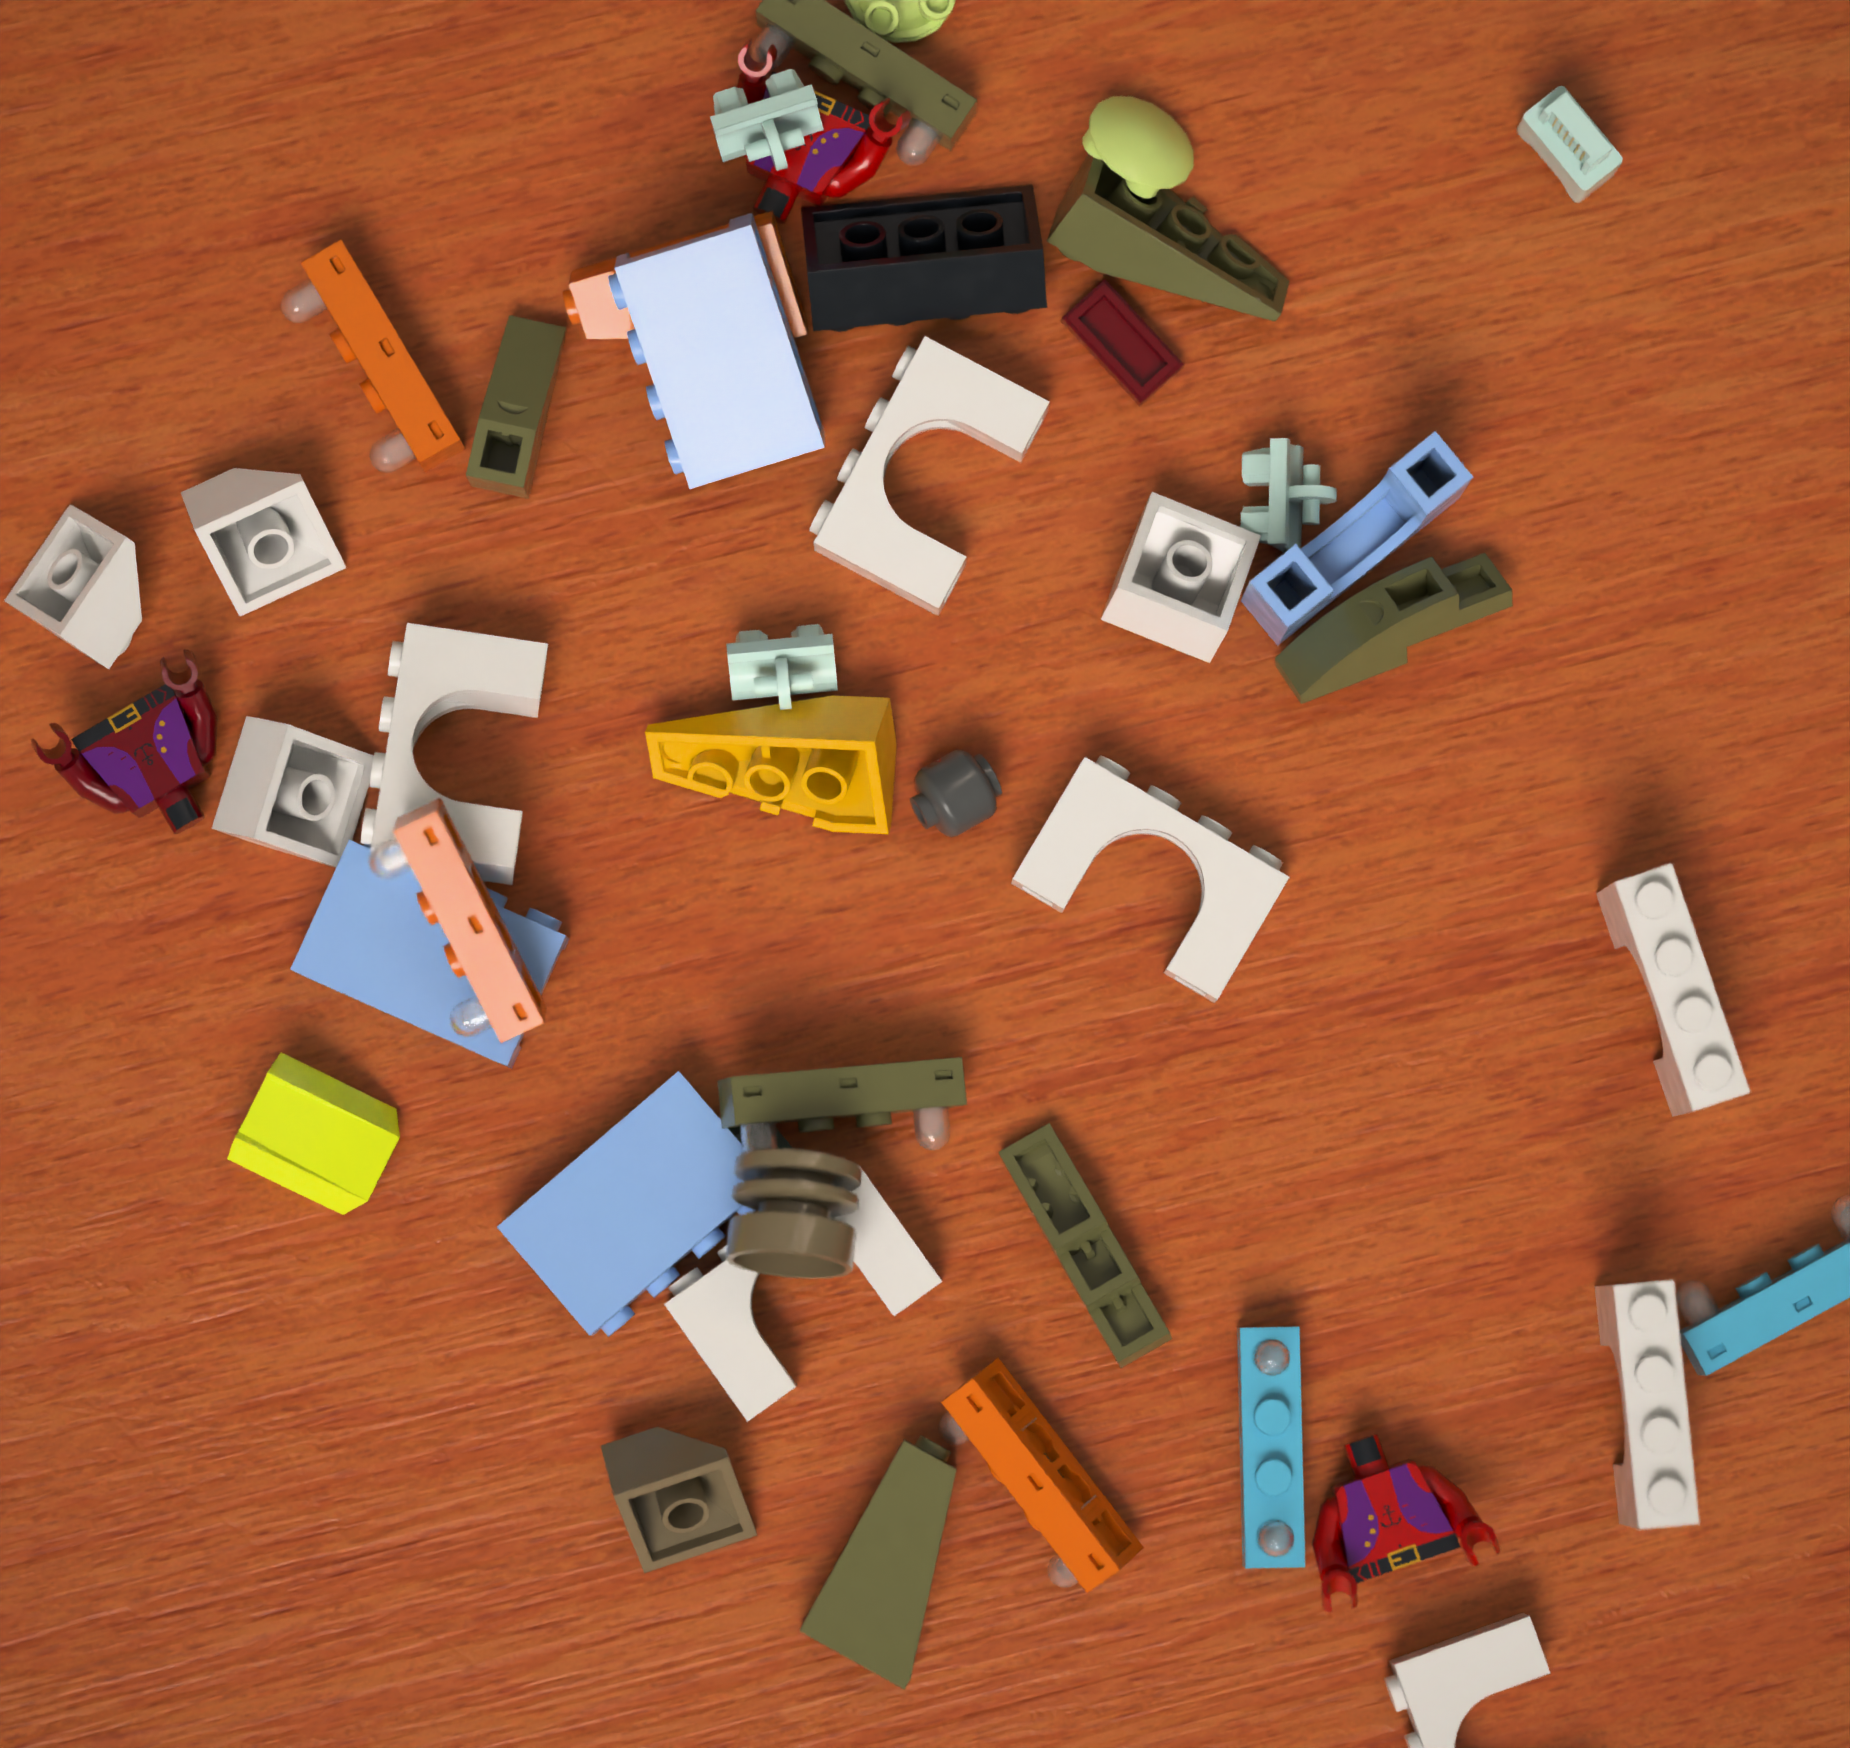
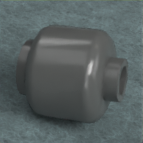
(955, 793)

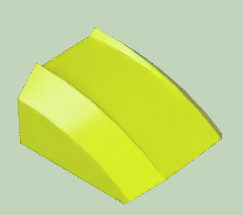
(316, 1136)

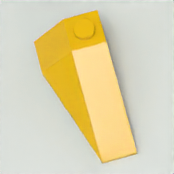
(817, 760)

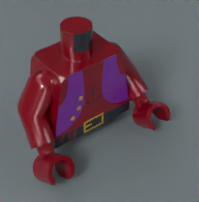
(145, 752)

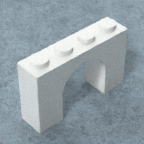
(933, 393)
(436, 675)
(1234, 883)
(1698, 1050)
(719, 1313)
(1657, 1473)
(1454, 1675)

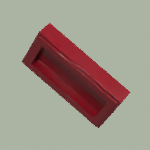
(1122, 342)

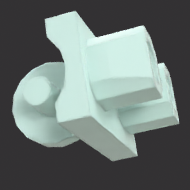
(768, 124)
(1293, 493)
(782, 665)

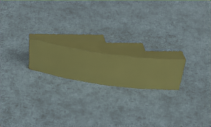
(1085, 1245)

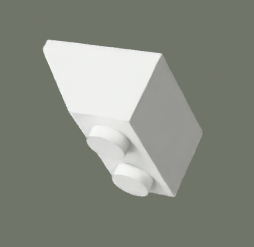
(1181, 577)
(293, 791)

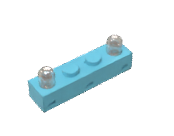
(1765, 1305)
(1271, 1447)

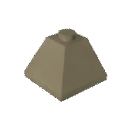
(675, 1496)

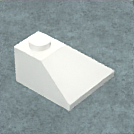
(261, 535)
(83, 587)

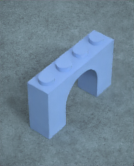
(1388, 516)

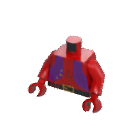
(831, 159)
(1390, 1520)

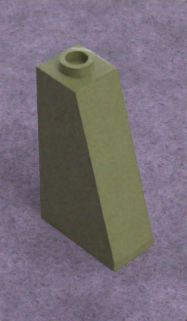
(885, 1573)

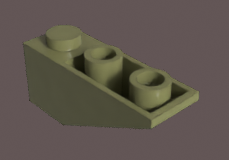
(516, 407)

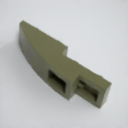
(1380, 622)

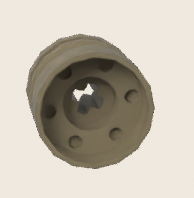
(793, 1223)

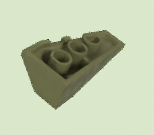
(1162, 244)

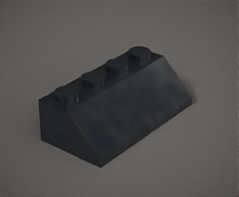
(924, 258)

